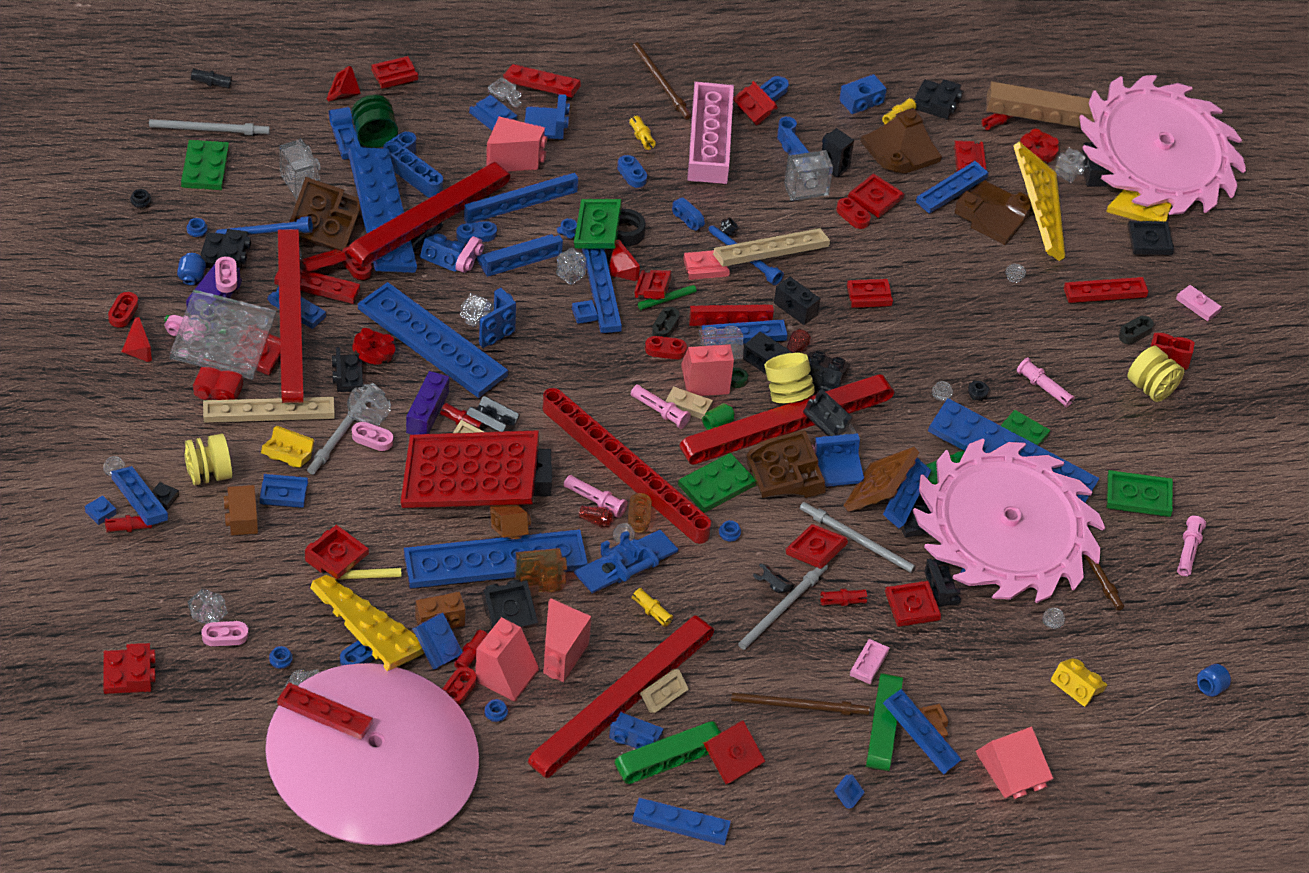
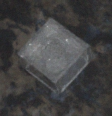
(296, 164)
(808, 175)

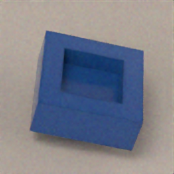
(584, 311)
(100, 510)
(849, 791)

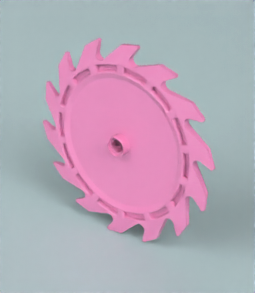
(1162, 144)
(1009, 520)

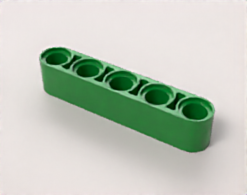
(883, 724)
(665, 753)

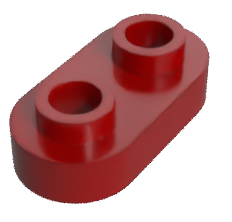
(853, 213)
(355, 268)
(123, 309)
(665, 347)
(458, 689)

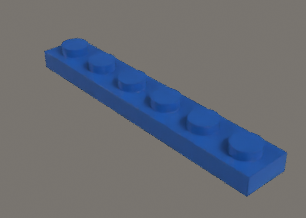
(520, 198)
(602, 290)

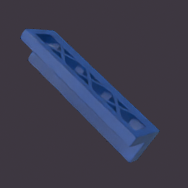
(520, 254)

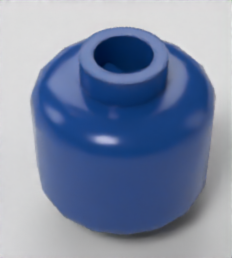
(191, 268)
(1213, 680)

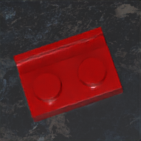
(394, 72)
(754, 103)
(968, 152)
(324, 259)
(653, 284)
(869, 293)

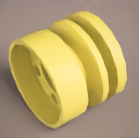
(1155, 373)
(789, 377)
(208, 459)

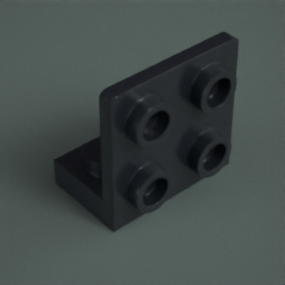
(826, 371)

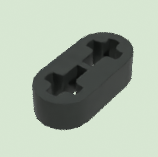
(669, 325)
(1134, 327)

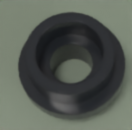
(140, 198)
(729, 226)
(978, 390)

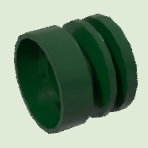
(374, 121)

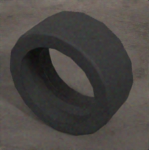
(634, 218)

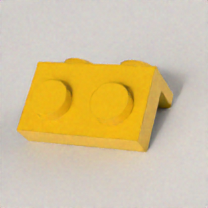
(288, 447)
(1078, 681)

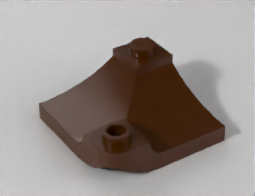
(902, 144)
(994, 211)
(331, 214)
(786, 466)

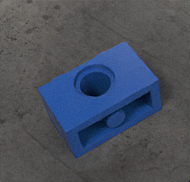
(862, 94)

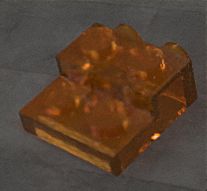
(541, 568)

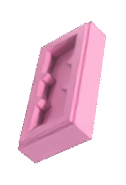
(1198, 303)
(869, 661)

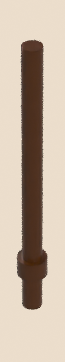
(678, 103)
(1108, 588)
(845, 707)

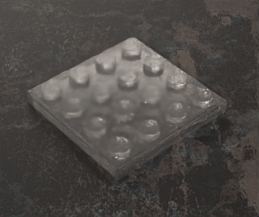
(222, 334)

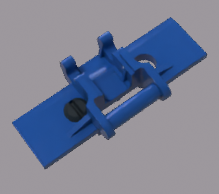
(625, 559)

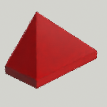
(344, 85)
(623, 263)
(137, 342)

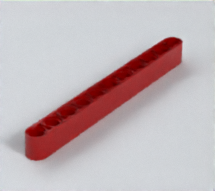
(428, 214)
(290, 316)
(780, 421)
(626, 465)
(619, 697)

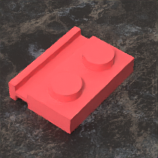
(704, 265)

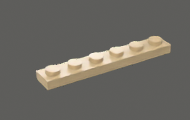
(771, 247)
(267, 409)

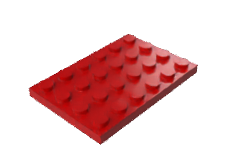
(470, 469)

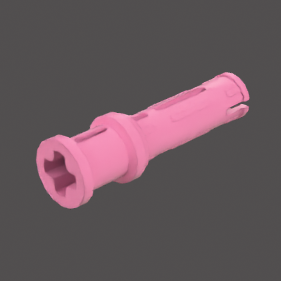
(1038, 377)
(668, 410)
(603, 499)
(1192, 538)

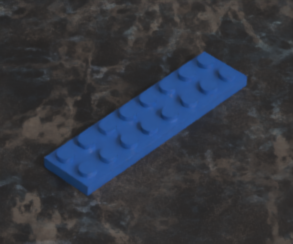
(380, 202)
(433, 339)
(963, 426)
(485, 558)

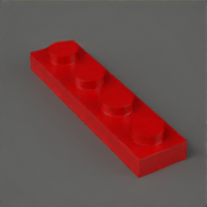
(542, 80)
(326, 286)
(1105, 289)
(729, 314)
(325, 711)

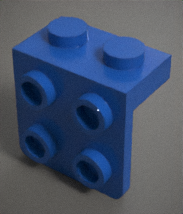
(550, 118)
(500, 321)
(839, 459)

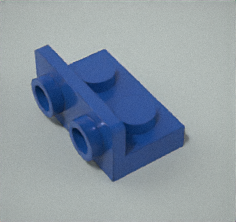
(634, 731)

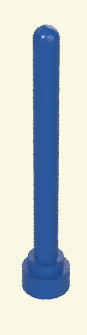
(304, 225)
(772, 274)

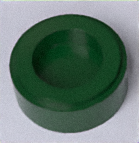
(739, 378)

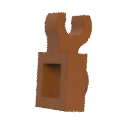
(937, 718)

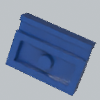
(489, 111)
(283, 490)
(437, 640)

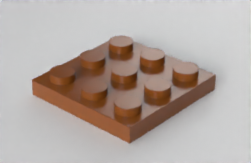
(882, 479)

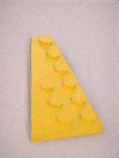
(1044, 197)
(1123, 206)
(369, 625)

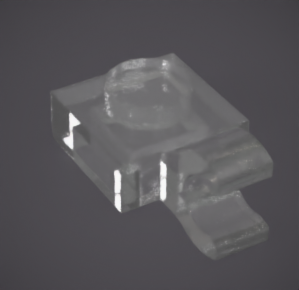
(504, 89)

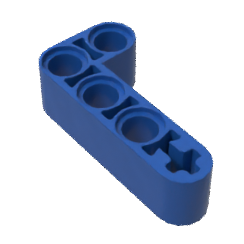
(412, 168)

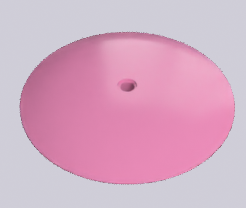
(381, 793)

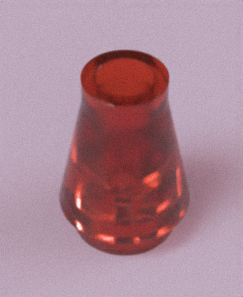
(798, 341)
(598, 516)

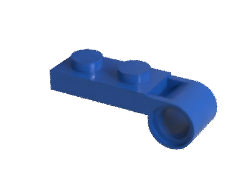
(343, 130)
(787, 137)

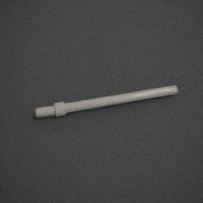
(248, 128)
(323, 454)
(821, 516)
(809, 579)

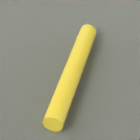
(371, 573)

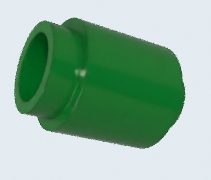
(718, 416)

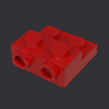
(335, 552)
(129, 669)

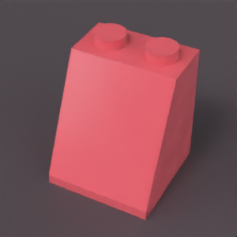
(516, 145)
(708, 369)
(565, 639)
(505, 660)
(1016, 763)

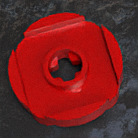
(1048, 144)
(383, 344)

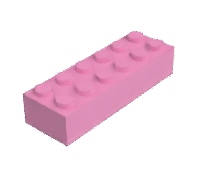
(710, 133)

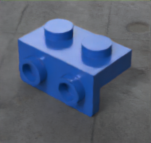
(442, 251)

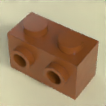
(242, 510)
(510, 521)
(449, 604)

